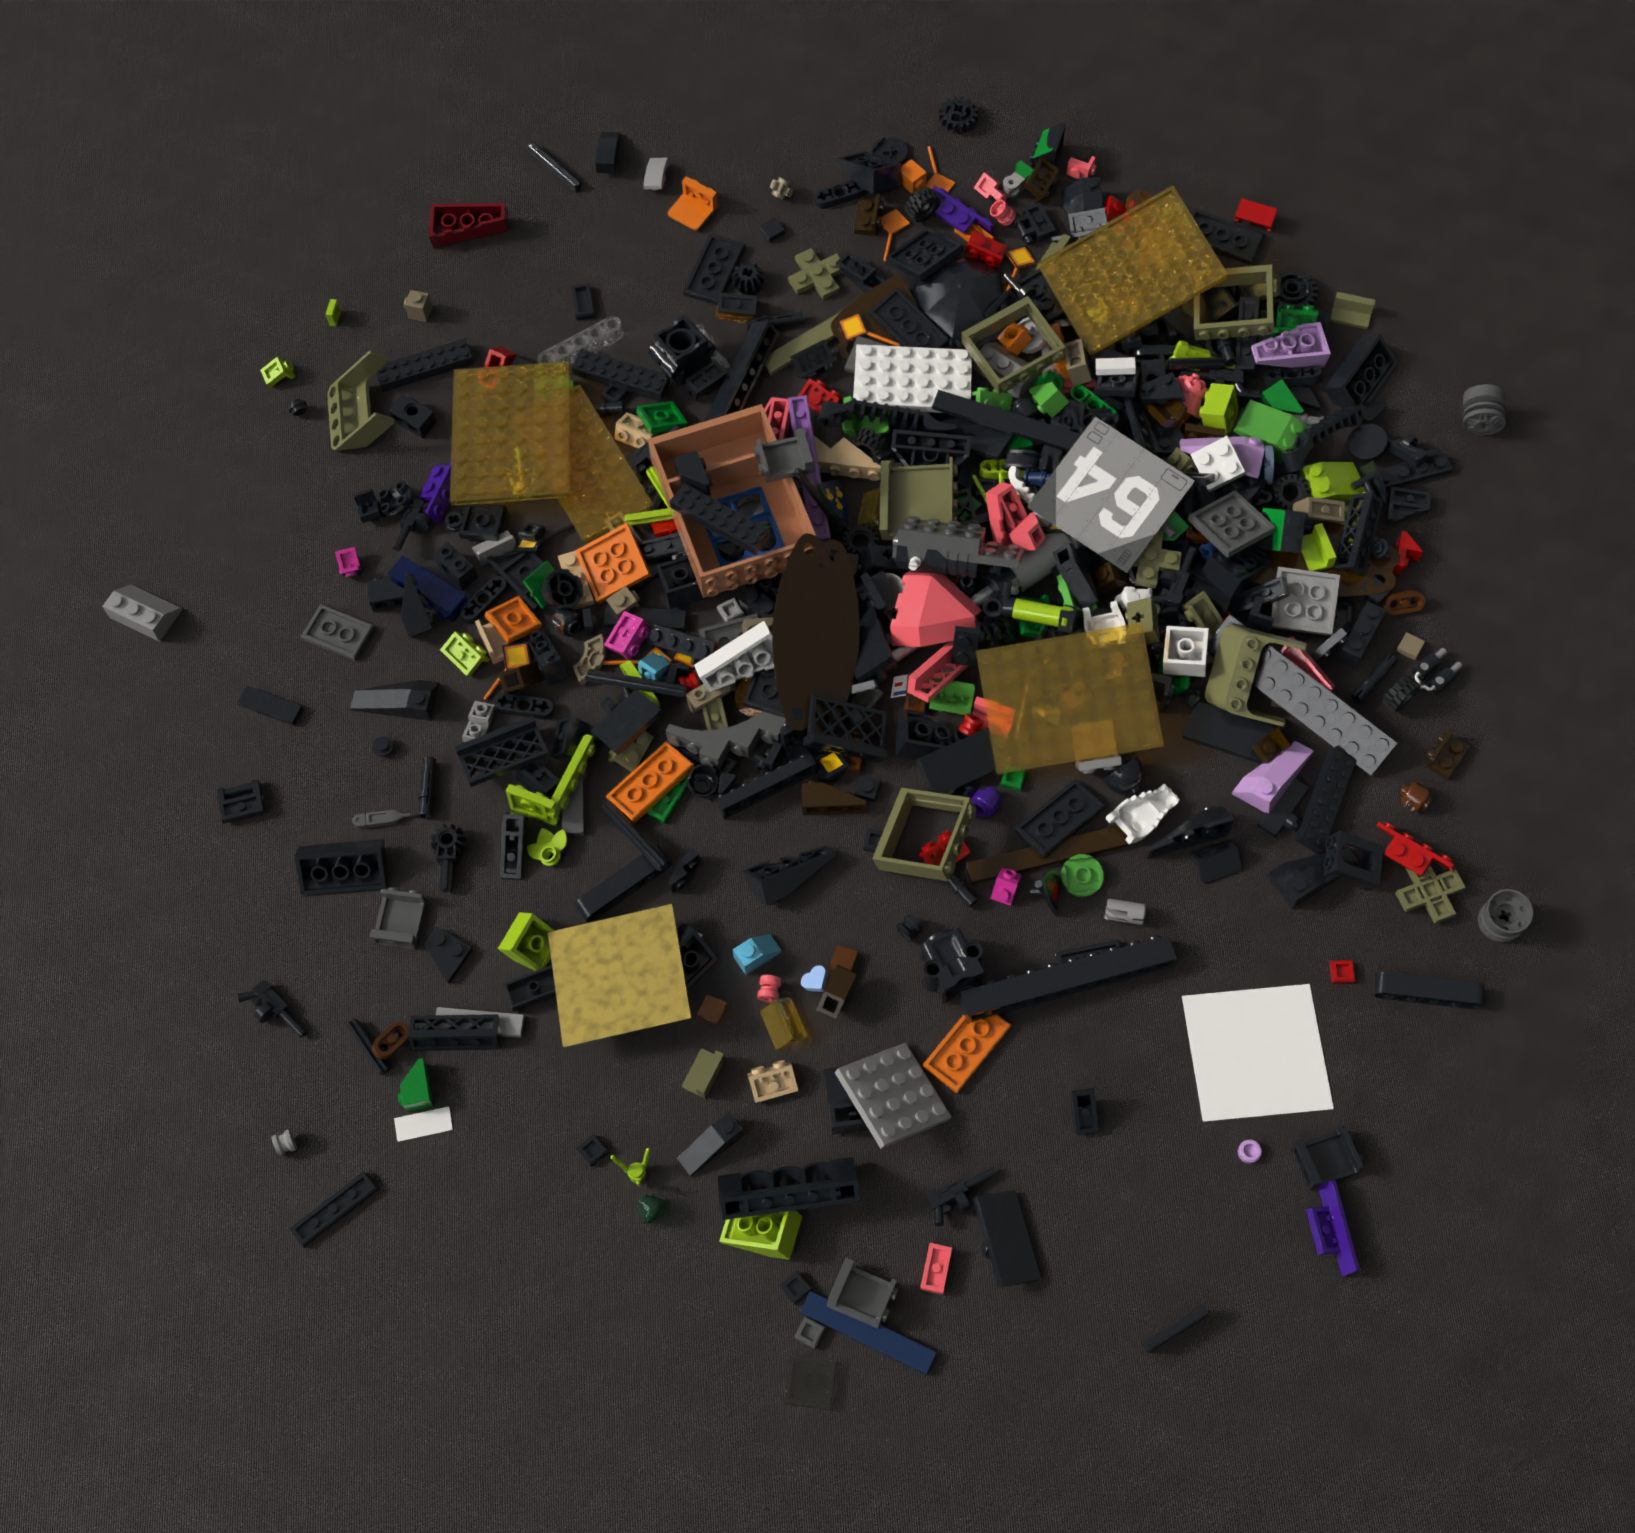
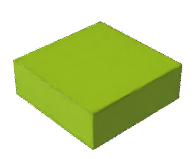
(333, 312)

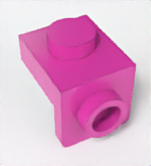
(348, 562)
(1005, 886)

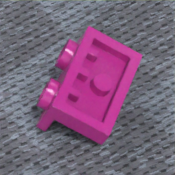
(627, 635)

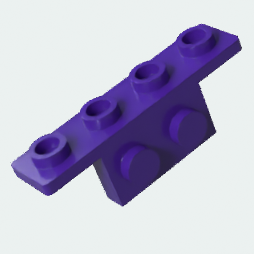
(958, 215)
(437, 492)
(1331, 1229)

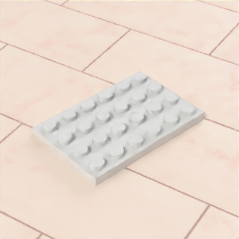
(910, 375)

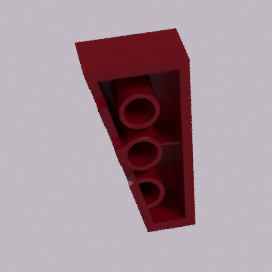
(466, 221)

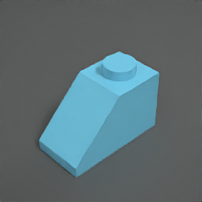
(653, 667)
(755, 952)

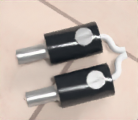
(1441, 679)

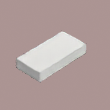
(1115, 366)

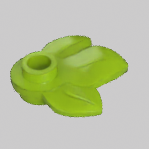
(547, 845)

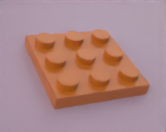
(612, 562)

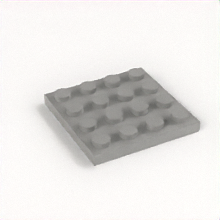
(892, 1095)

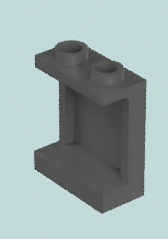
(782, 457)
(399, 918)
(862, 1295)

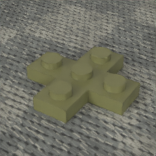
(815, 274)
(1154, 560)
(1431, 892)

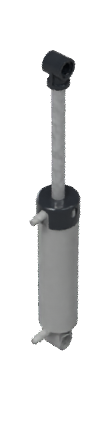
(1033, 568)

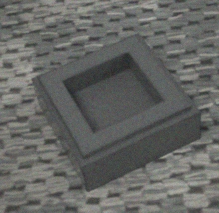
(809, 1332)

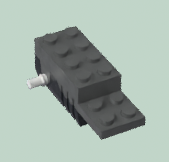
(949, 548)

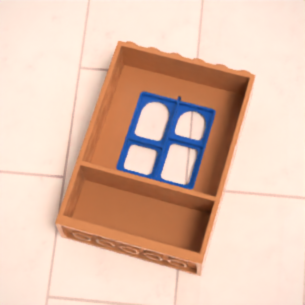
(730, 460)

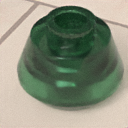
(650, 1208)

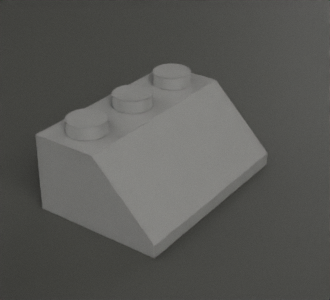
(1003, 363)
(141, 611)

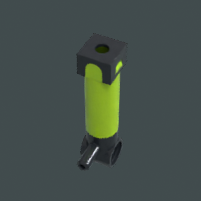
(1061, 617)

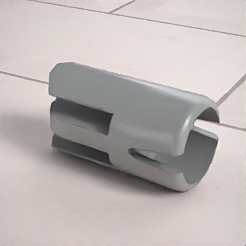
(1125, 911)

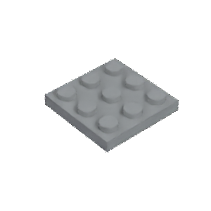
(1310, 602)

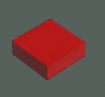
(1342, 971)

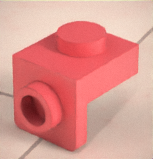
(1080, 169)

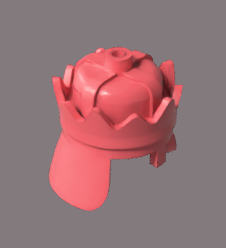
(1193, 391)

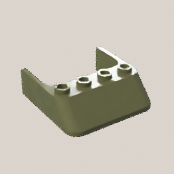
(350, 406)
(1235, 670)

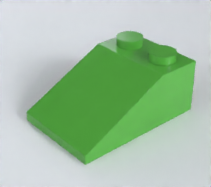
(1270, 426)

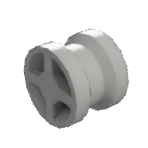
(284, 1142)

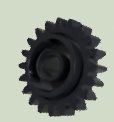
(1296, 289)

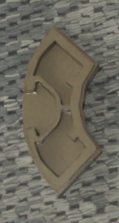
(592, 659)

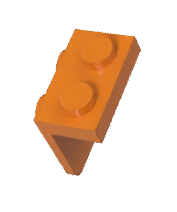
(694, 204)

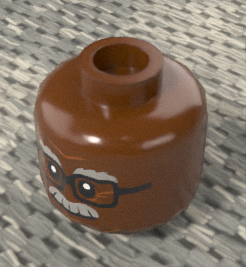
(1415, 797)

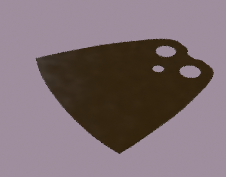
(864, 305)

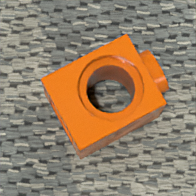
(1015, 338)

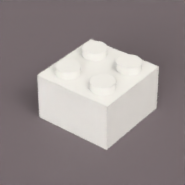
(1221, 460)
(1185, 651)

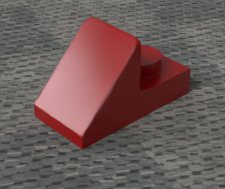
(1408, 551)

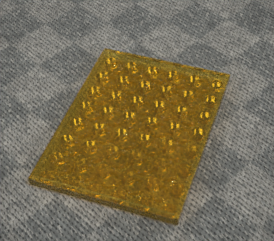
(1132, 270)
(510, 433)
(1069, 698)

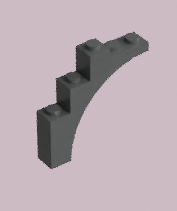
(716, 744)

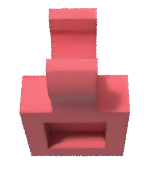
(989, 187)

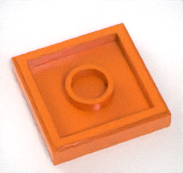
(513, 620)

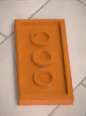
(650, 782)
(965, 1050)

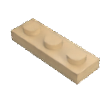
(571, 562)

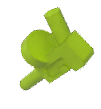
(1184, 350)

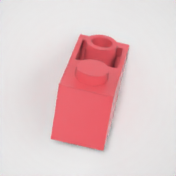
(1028, 534)

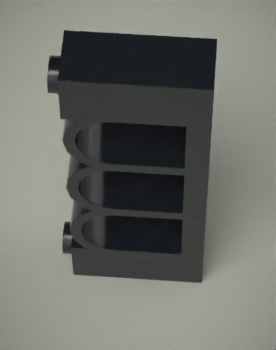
(788, 1188)

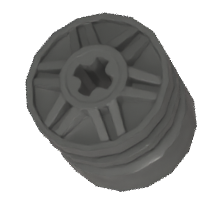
(1484, 409)
(1508, 905)

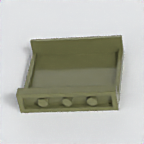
(918, 492)

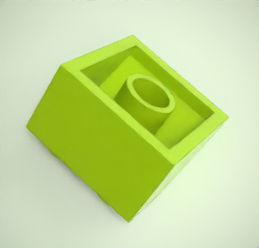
(1220, 407)
(527, 942)

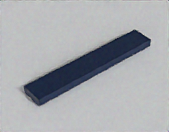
(878, 1338)

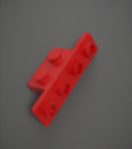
(1410, 854)

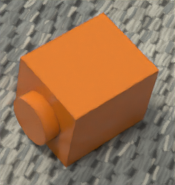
(913, 176)

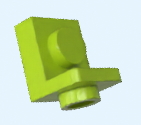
(277, 370)

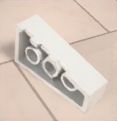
(738, 658)

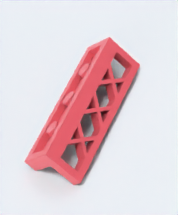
(933, 669)

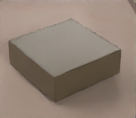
(1410, 646)

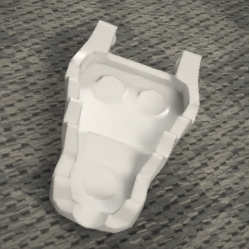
(1025, 494)
(1103, 621)
(1142, 813)

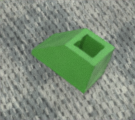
(1048, 398)

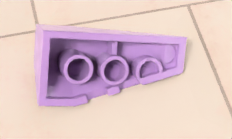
(1295, 348)
(1248, 450)
(1270, 780)

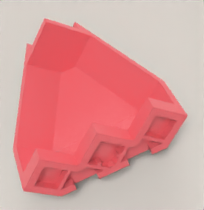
(930, 610)

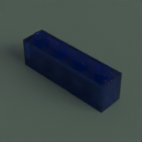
(437, 593)

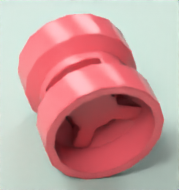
(1003, 213)
(769, 988)

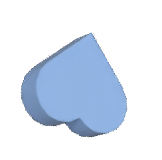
(816, 979)

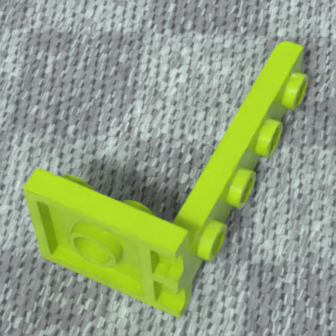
(546, 809)

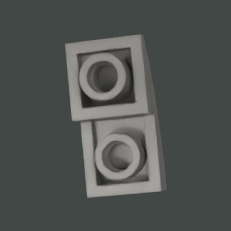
(655, 173)
(479, 720)

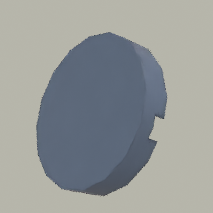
(1268, 464)

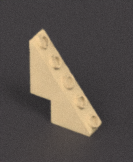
(846, 460)

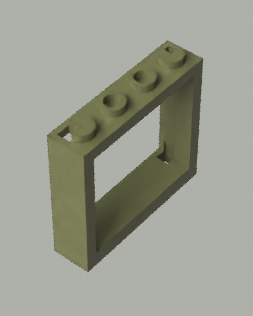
(1001, 320)
(1241, 328)
(897, 821)

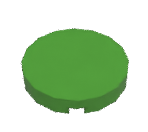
(1082, 875)

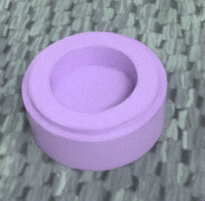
(1249, 1151)

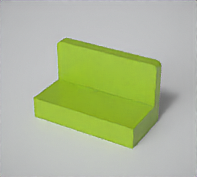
(1318, 550)

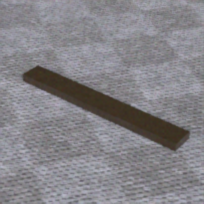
(1029, 859)

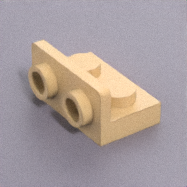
(632, 431)
(772, 1081)

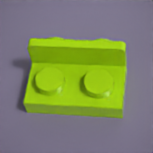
(464, 652)

